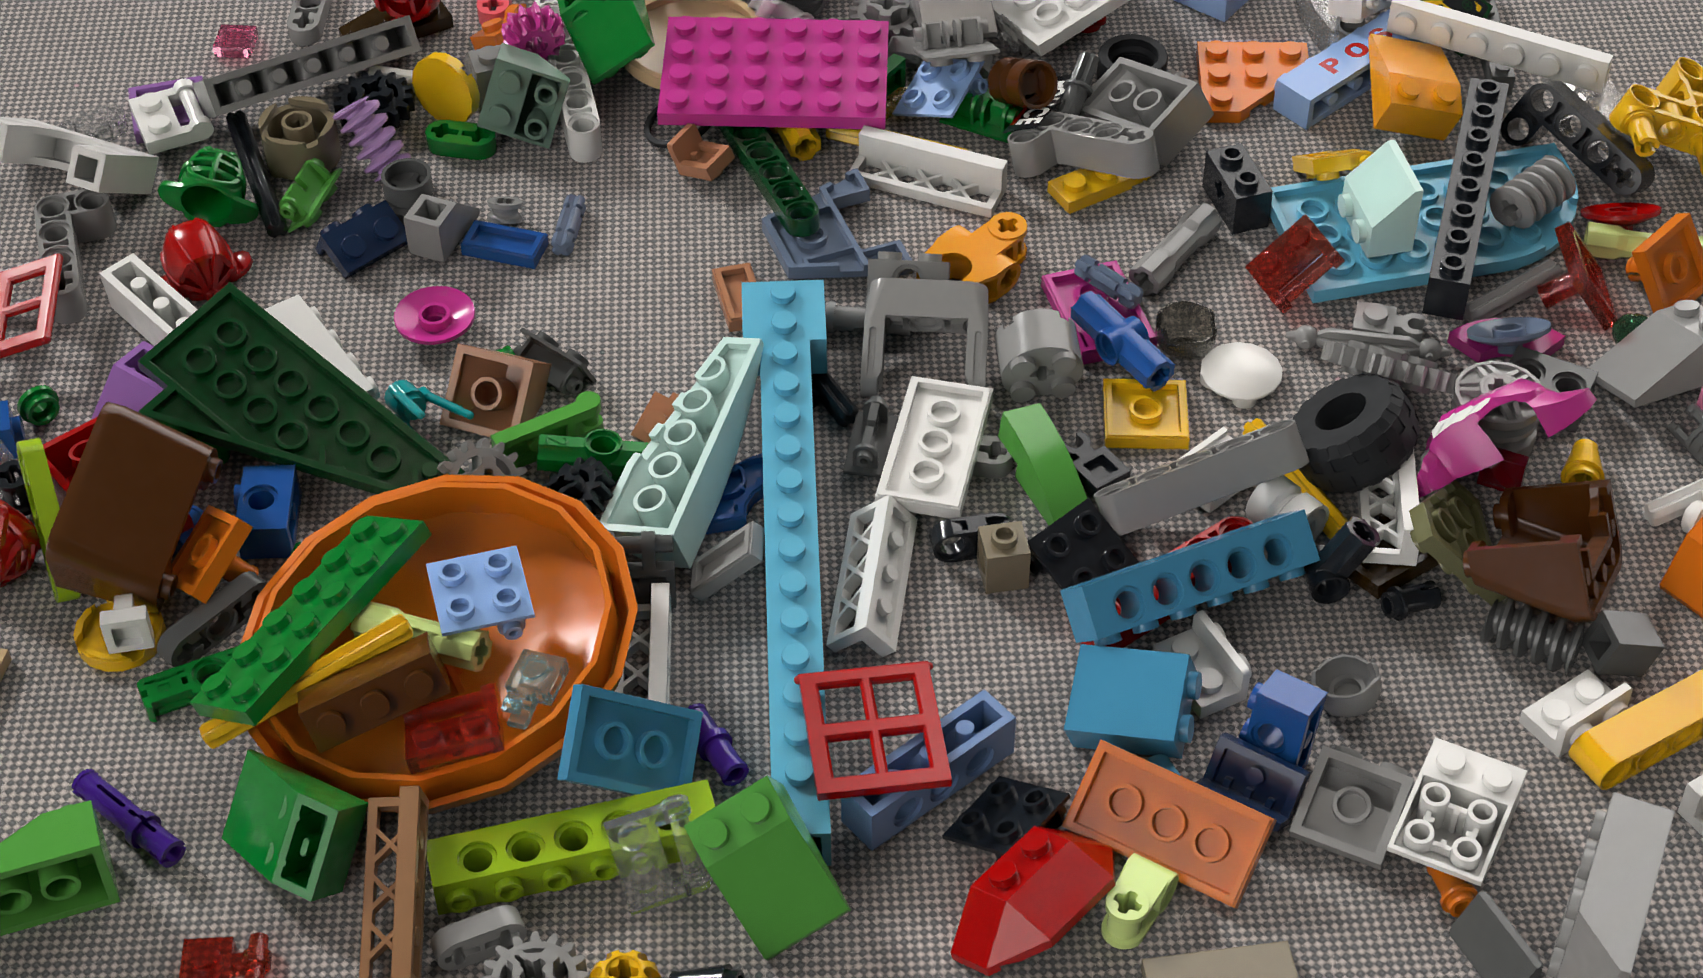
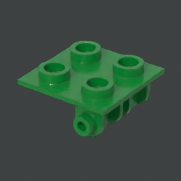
(984, 116)

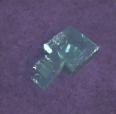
(532, 681)

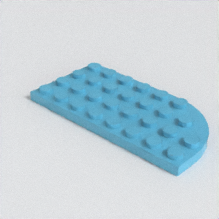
(1498, 249)

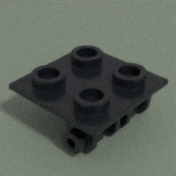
(1079, 548)
(1006, 814)

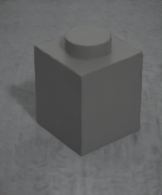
(1622, 643)

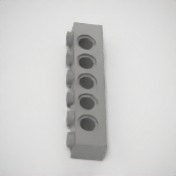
(306, 67)

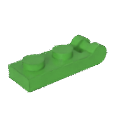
(570, 420)

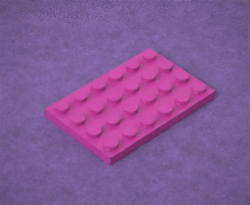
(774, 73)

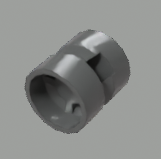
(404, 183)

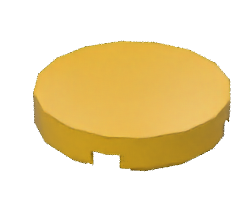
(445, 88)
(93, 647)

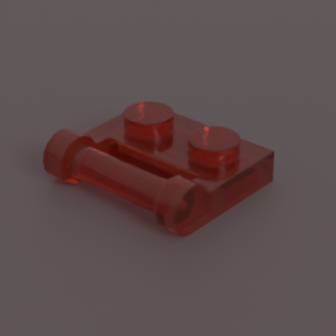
(1289, 257)
(457, 738)

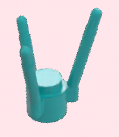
(410, 403)

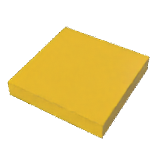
(1145, 418)

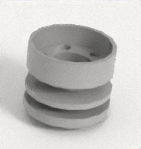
(1510, 424)

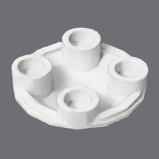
(1241, 373)

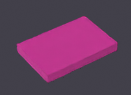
(1064, 291)

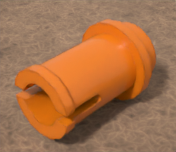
(1454, 892)

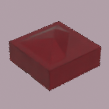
(1505, 473)

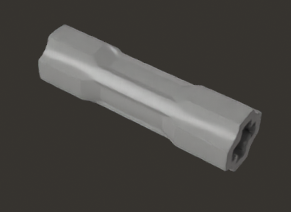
(1159, 265)

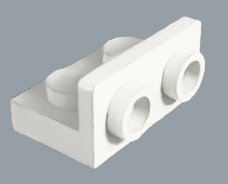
(1222, 668)
(1573, 710)

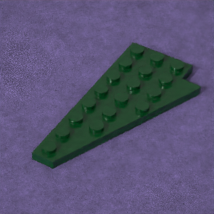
(265, 393)

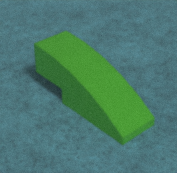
(1042, 461)

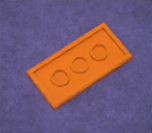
(1170, 821)

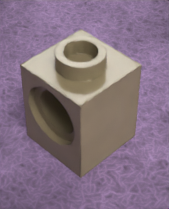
(1003, 557)

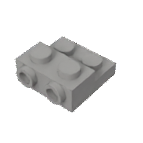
(1352, 805)

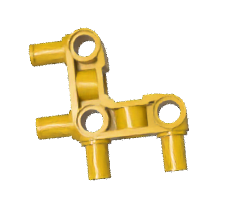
(1665, 115)

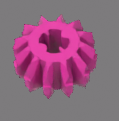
(534, 30)

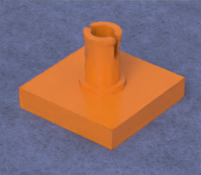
(1669, 263)
(211, 554)

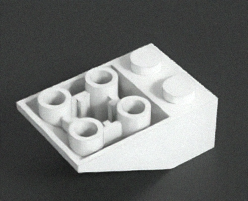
(1458, 811)

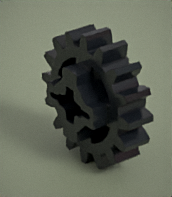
(394, 96)
(584, 481)

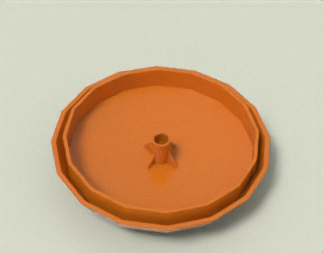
(579, 605)

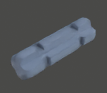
(568, 225)
(1108, 281)

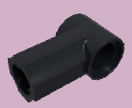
(1339, 559)

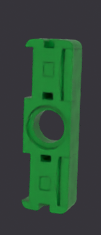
(178, 685)

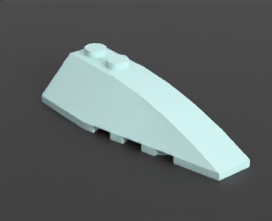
(690, 456)

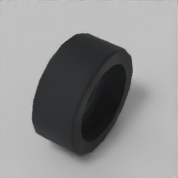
(1132, 47)

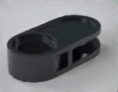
(965, 528)

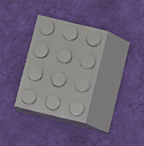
(1611, 891)

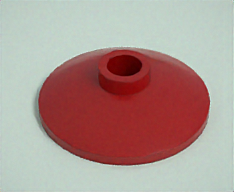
(1622, 214)

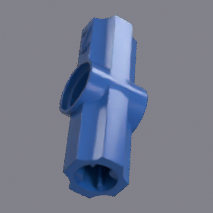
(1122, 341)

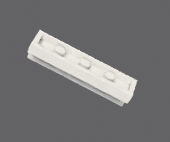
(932, 166)
(1403, 497)
(882, 574)
(659, 649)

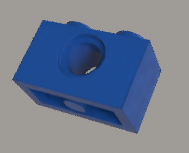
(271, 504)
(1284, 717)

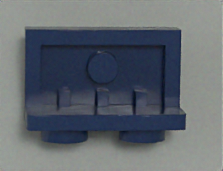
(362, 239)
(1255, 779)

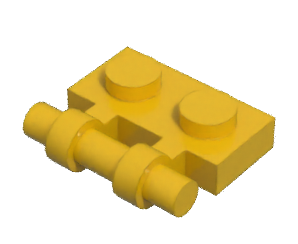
(1327, 164)

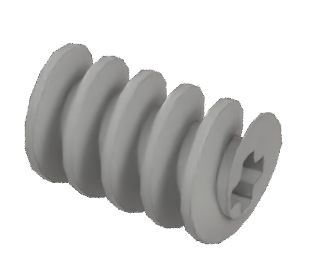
(1533, 193)

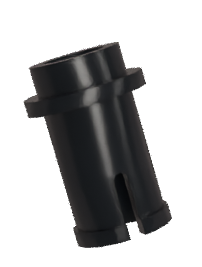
(1400, 602)

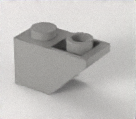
(437, 226)

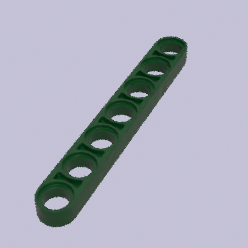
(774, 190)

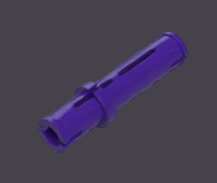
(140, 827)

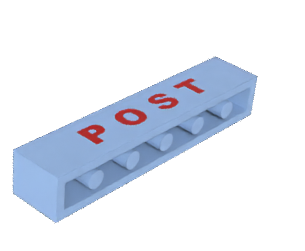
(1330, 77)

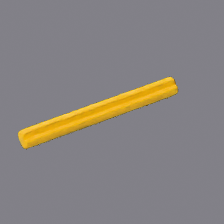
(367, 645)

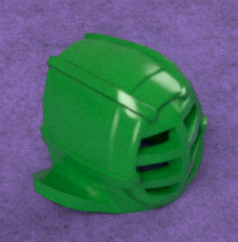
(211, 189)

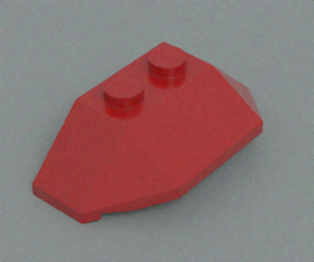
(1031, 898)

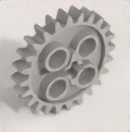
(1391, 363)

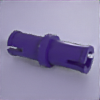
(717, 748)

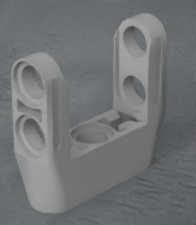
(924, 307)

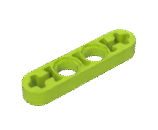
(42, 501)

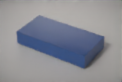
(504, 244)

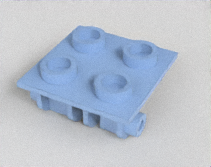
(941, 89)
(481, 592)

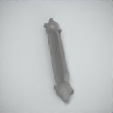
(1307, 337)

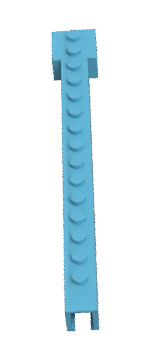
(793, 330)

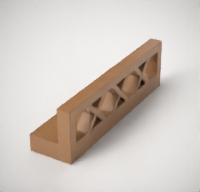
(405, 892)

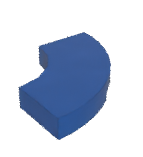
(740, 494)

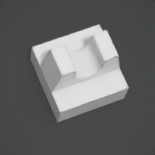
(126, 626)

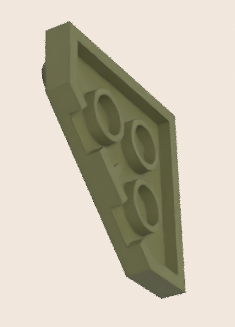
(1445, 529)

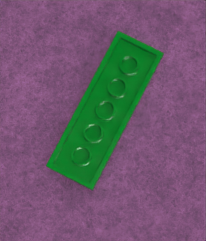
(309, 619)

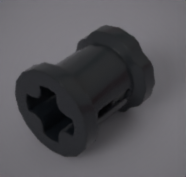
(12, 488)

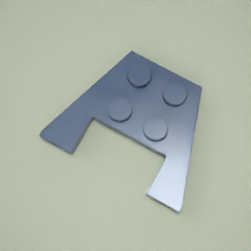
(832, 249)

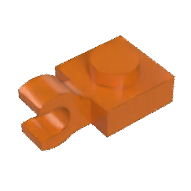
(491, 30)

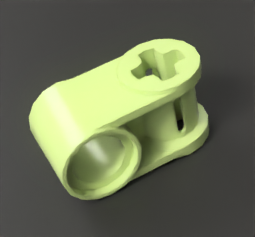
(1136, 901)

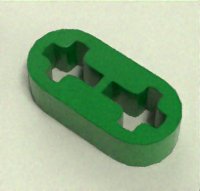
(460, 140)

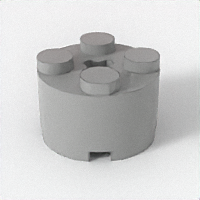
(1039, 355)

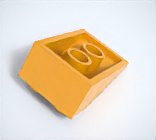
(1413, 88)

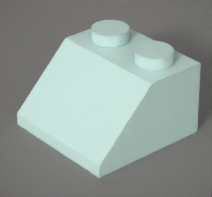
(1382, 202)

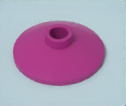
(434, 315)

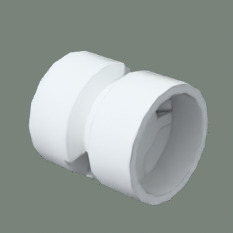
(1284, 496)

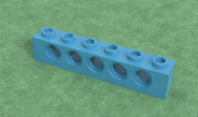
(1092, 603)

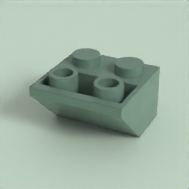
(523, 97)

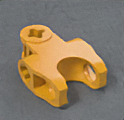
(986, 255)

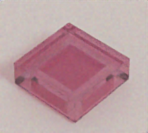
(235, 41)

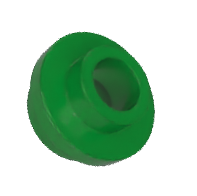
(39, 405)

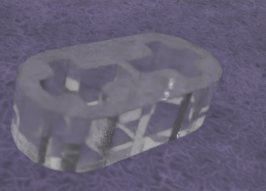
(103, 123)

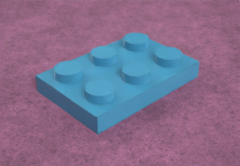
(627, 742)

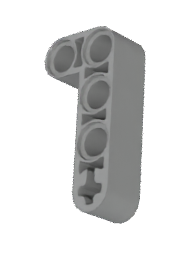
(1084, 144)
(61, 226)

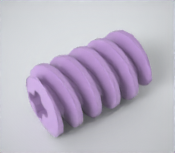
(371, 135)

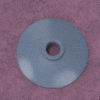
(1509, 332)

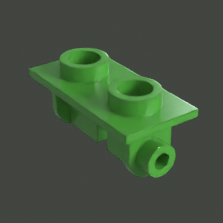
(304, 205)

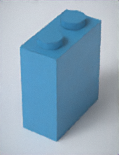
(1133, 700)

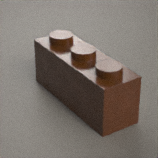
(373, 692)

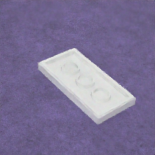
(935, 446)

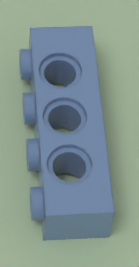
(975, 740)

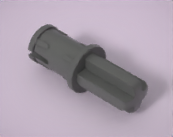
(1078, 86)

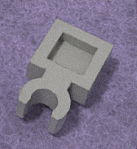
(1384, 319)

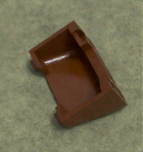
(128, 508)
(1554, 548)

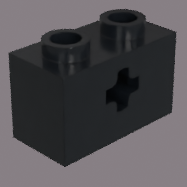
(1237, 188)

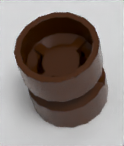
(1023, 82)

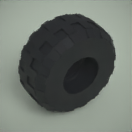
(1356, 432)

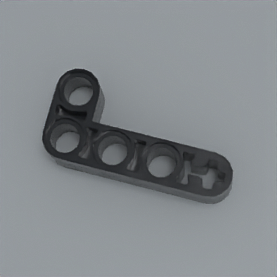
(1585, 143)

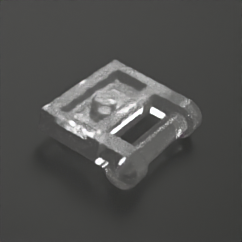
(642, 860)

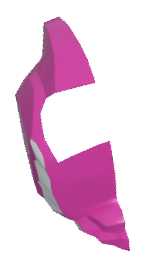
(1462, 447)

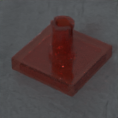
(1582, 278)

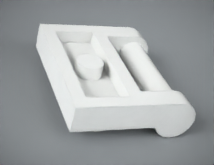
(158, 120)

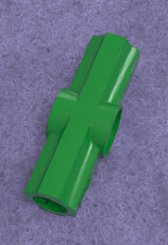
(599, 443)

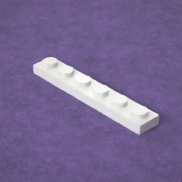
(1500, 43)

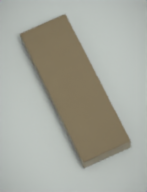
(1249, 961)

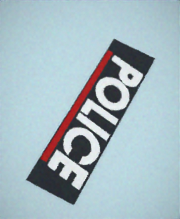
(1033, 117)

